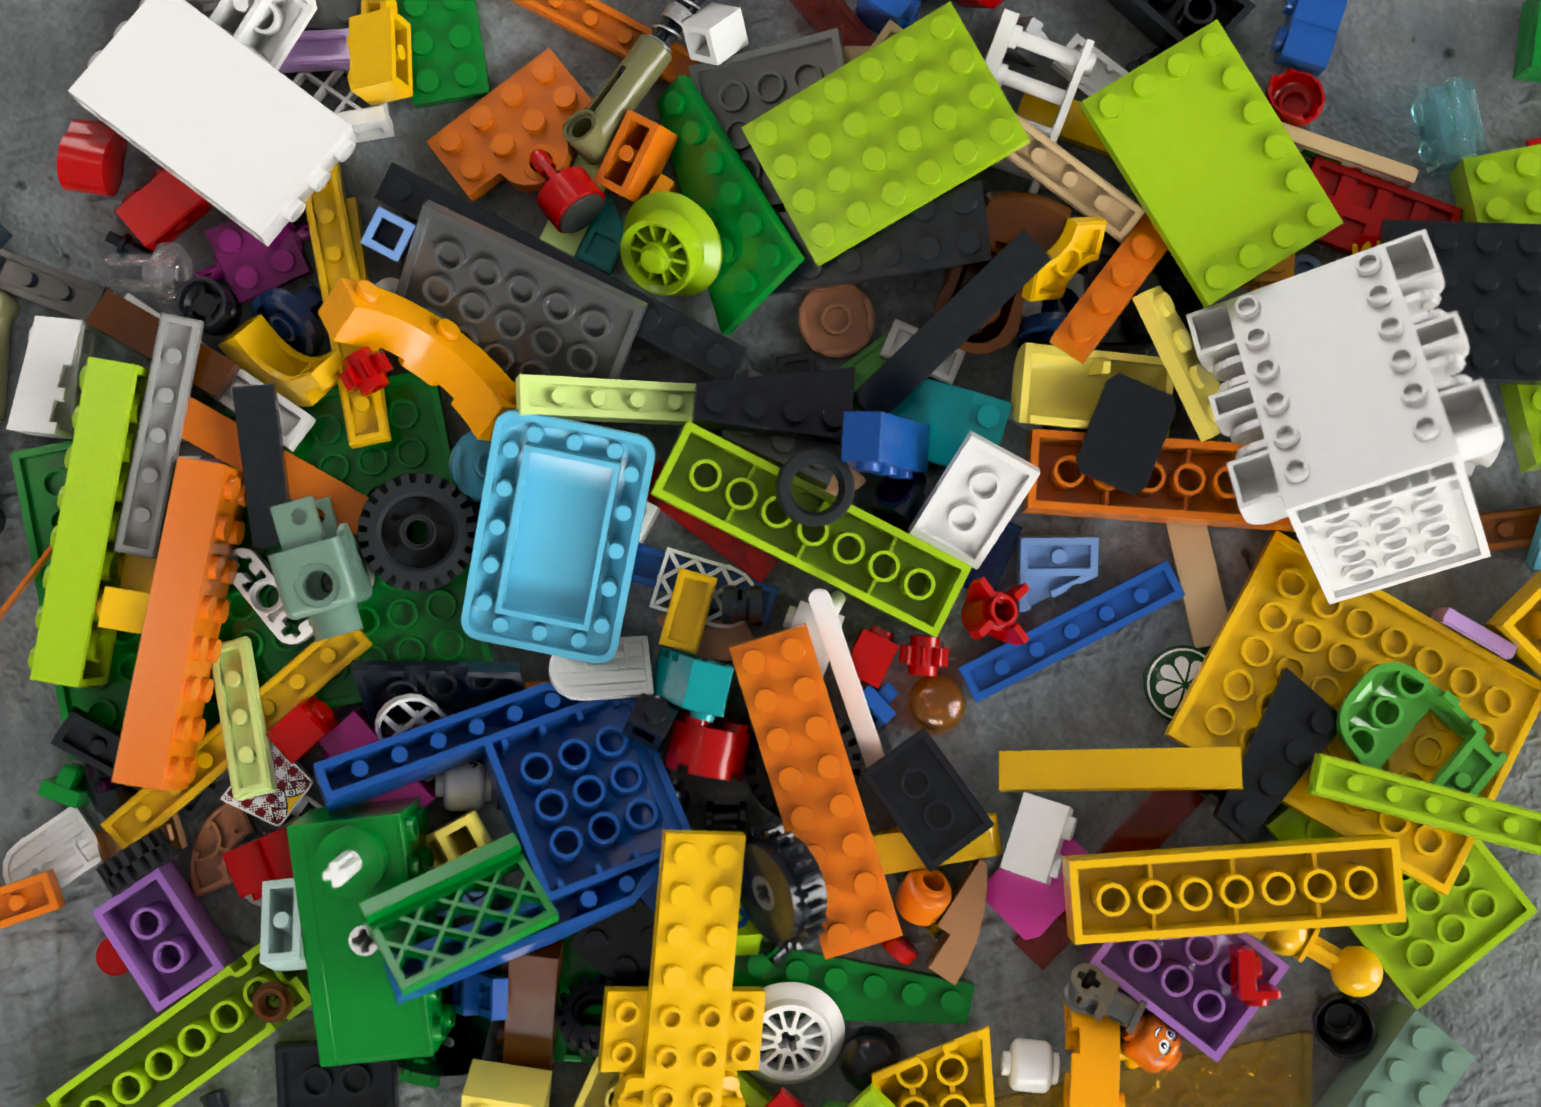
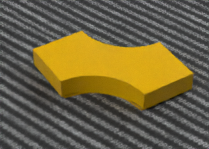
(1075, 248)

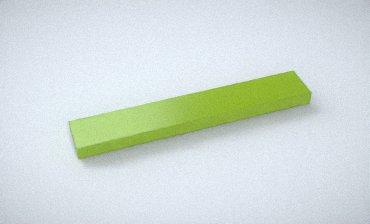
(1425, 803)

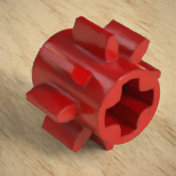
(365, 371)
(923, 655)

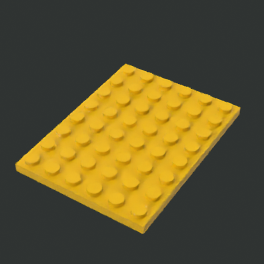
(1288, 623)

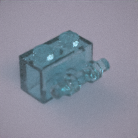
(1448, 124)

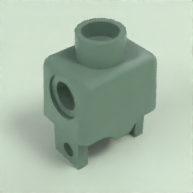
(310, 553)

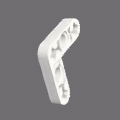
(274, 616)

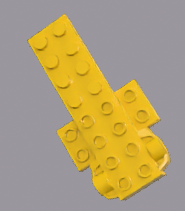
(690, 1026)

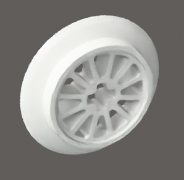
(818, 1008)

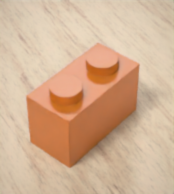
(636, 156)

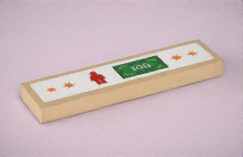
(1314, 145)

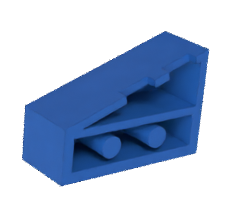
(884, 444)

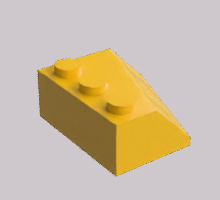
(942, 1076)

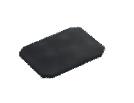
(1125, 434)

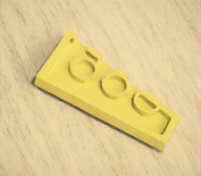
(1180, 359)

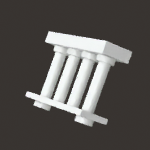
(1011, 35)

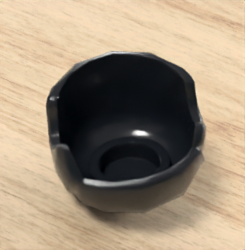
(1344, 1025)
(866, 1053)

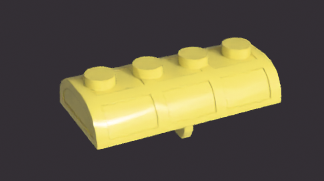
(1063, 392)

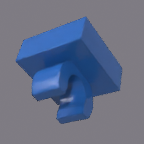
(878, 703)

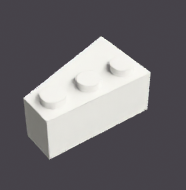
(50, 377)

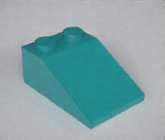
(951, 416)

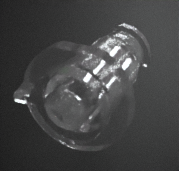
(161, 272)

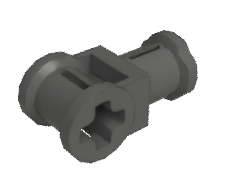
(1101, 997)

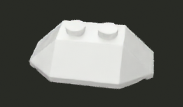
(265, 26)

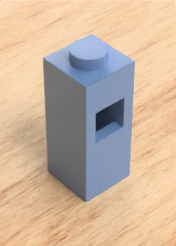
(388, 234)

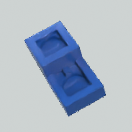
(481, 995)

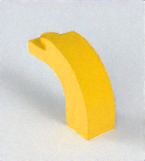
(271, 360)

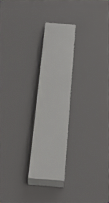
(159, 435)

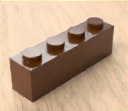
(531, 1021)

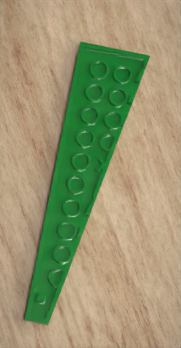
(857, 986)

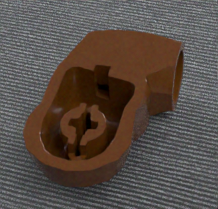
(1006, 216)

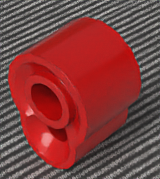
(91, 158)

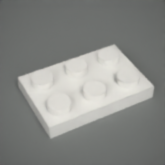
(974, 500)

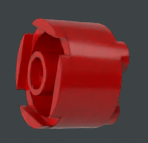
(708, 748)

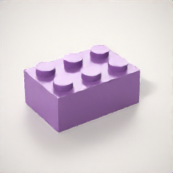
(164, 935)

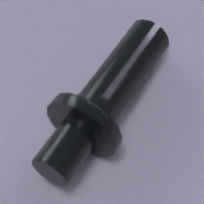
(125, 244)

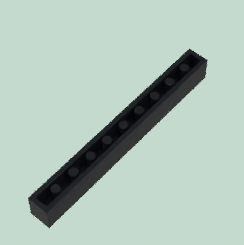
(660, 323)

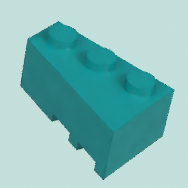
(693, 683)

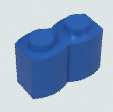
(1308, 34)

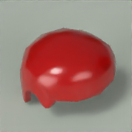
(1296, 97)

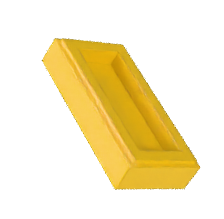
(688, 611)

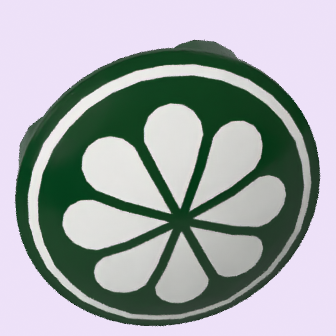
(1169, 678)

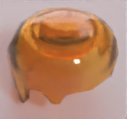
(935, 704)

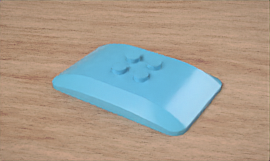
(557, 536)

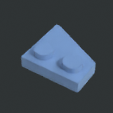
(1054, 564)

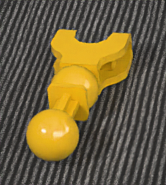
(1352, 969)

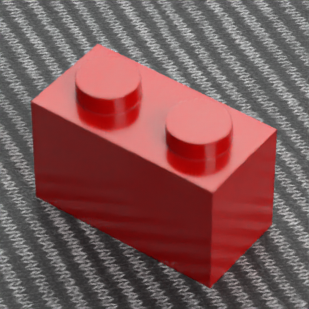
(162, 209)

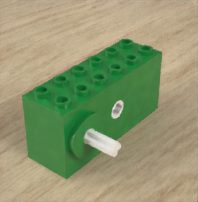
(335, 867)

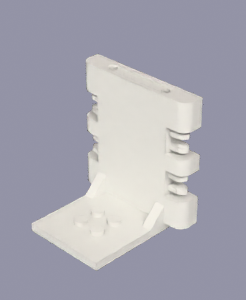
(1354, 415)

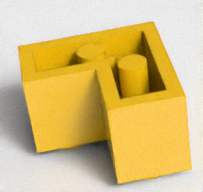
(126, 606)

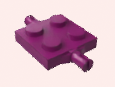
(252, 265)

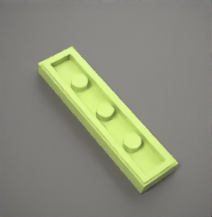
(243, 721)

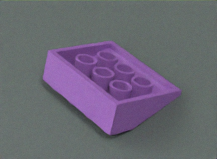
(1187, 983)

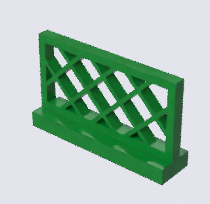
(445, 889)

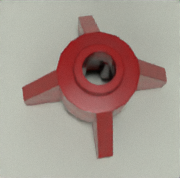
(993, 612)

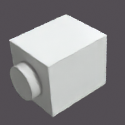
(715, 33)

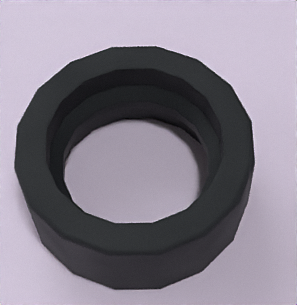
(845, 487)

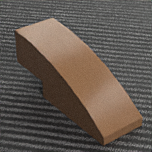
(960, 923)

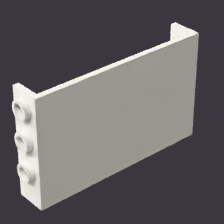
(214, 115)

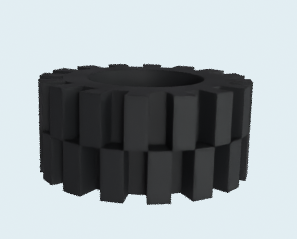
(136, 861)
(570, 1010)

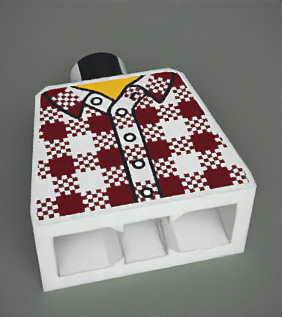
(291, 797)

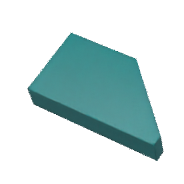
(603, 239)

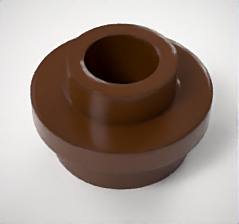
(264, 1009)

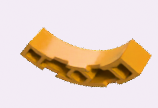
(425, 345)
(1094, 1061)

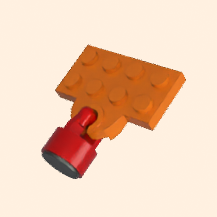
(520, 139)

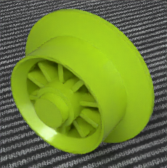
(670, 245)

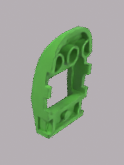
(1387, 708)

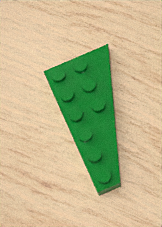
(713, 175)

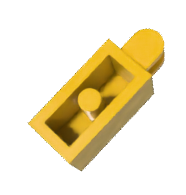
(380, 53)

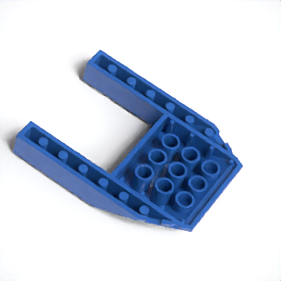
(571, 793)

